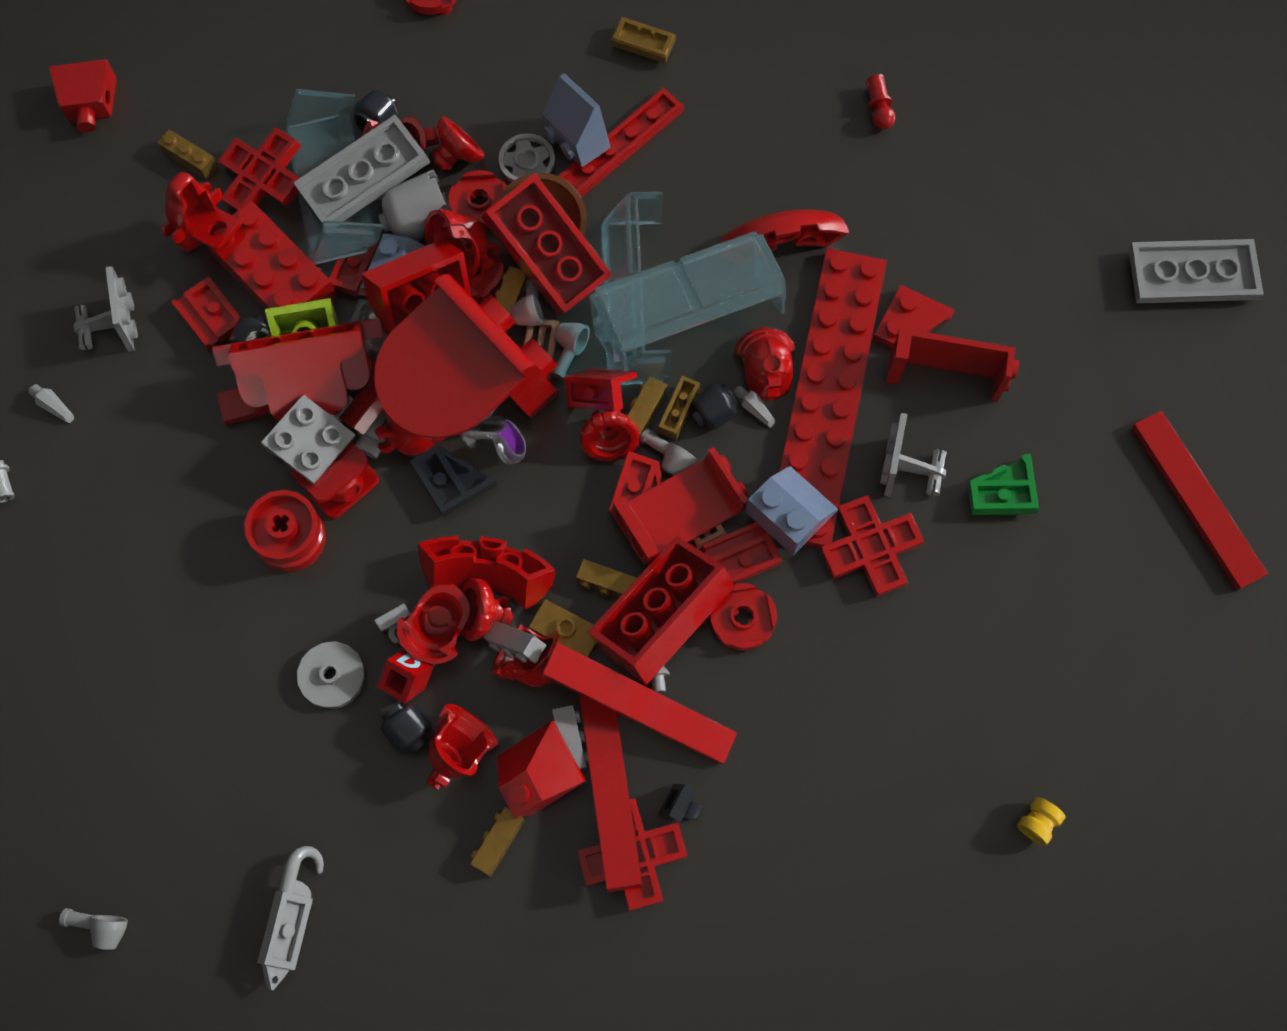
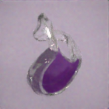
(508, 441)

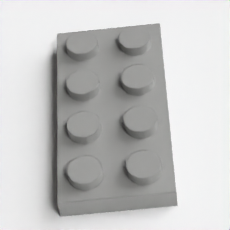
(362, 171)
(1195, 271)

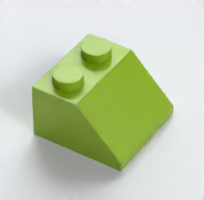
(301, 317)

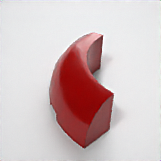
(801, 226)
(506, 570)

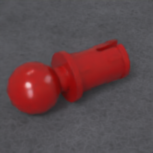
(880, 102)

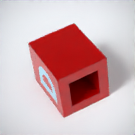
(404, 676)

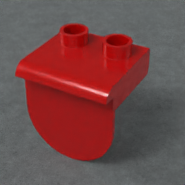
(457, 365)

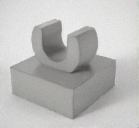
(389, 621)

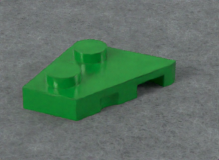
(1005, 490)

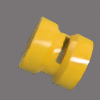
(1041, 821)

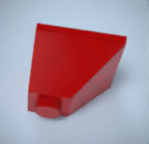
(537, 771)

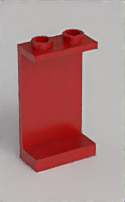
(953, 355)
(681, 506)

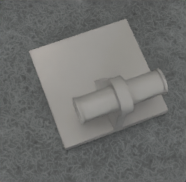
(118, 317)
(308, 439)
(895, 461)

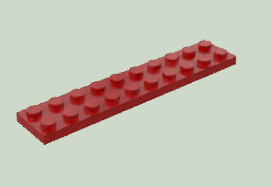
(833, 376)

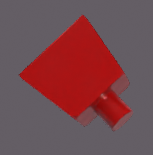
(85, 91)

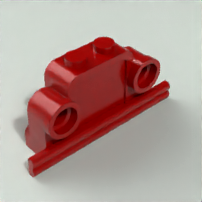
(308, 362)

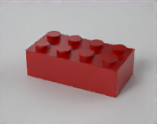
(546, 245)
(270, 263)
(661, 609)

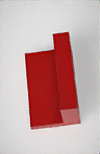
(596, 388)

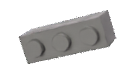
(514, 642)
(566, 721)

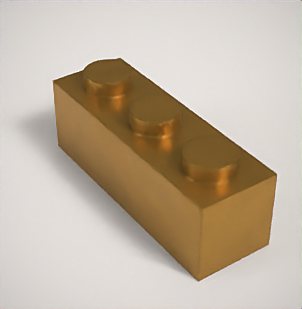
(187, 154)
(511, 289)
(647, 403)
(678, 408)
(603, 579)
(496, 842)

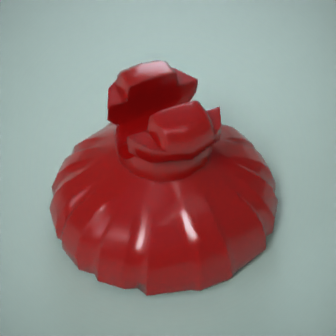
(454, 145)
(609, 436)
(483, 609)

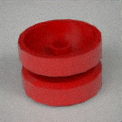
(285, 531)

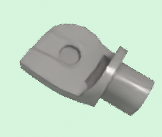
(368, 442)

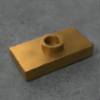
(643, 40)
(571, 628)

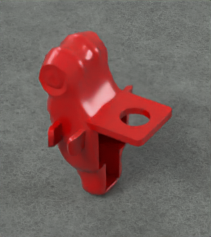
(193, 214)

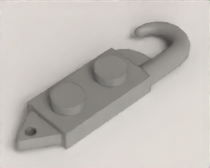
(287, 919)

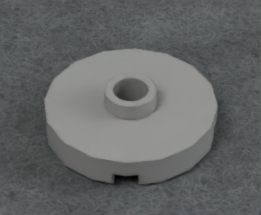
(340, 689)

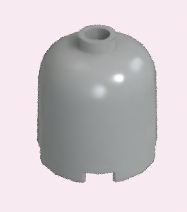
(409, 204)

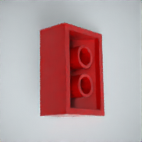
(407, 281)

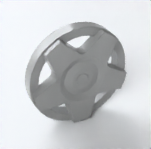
(526, 157)

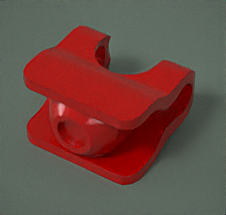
(342, 483)

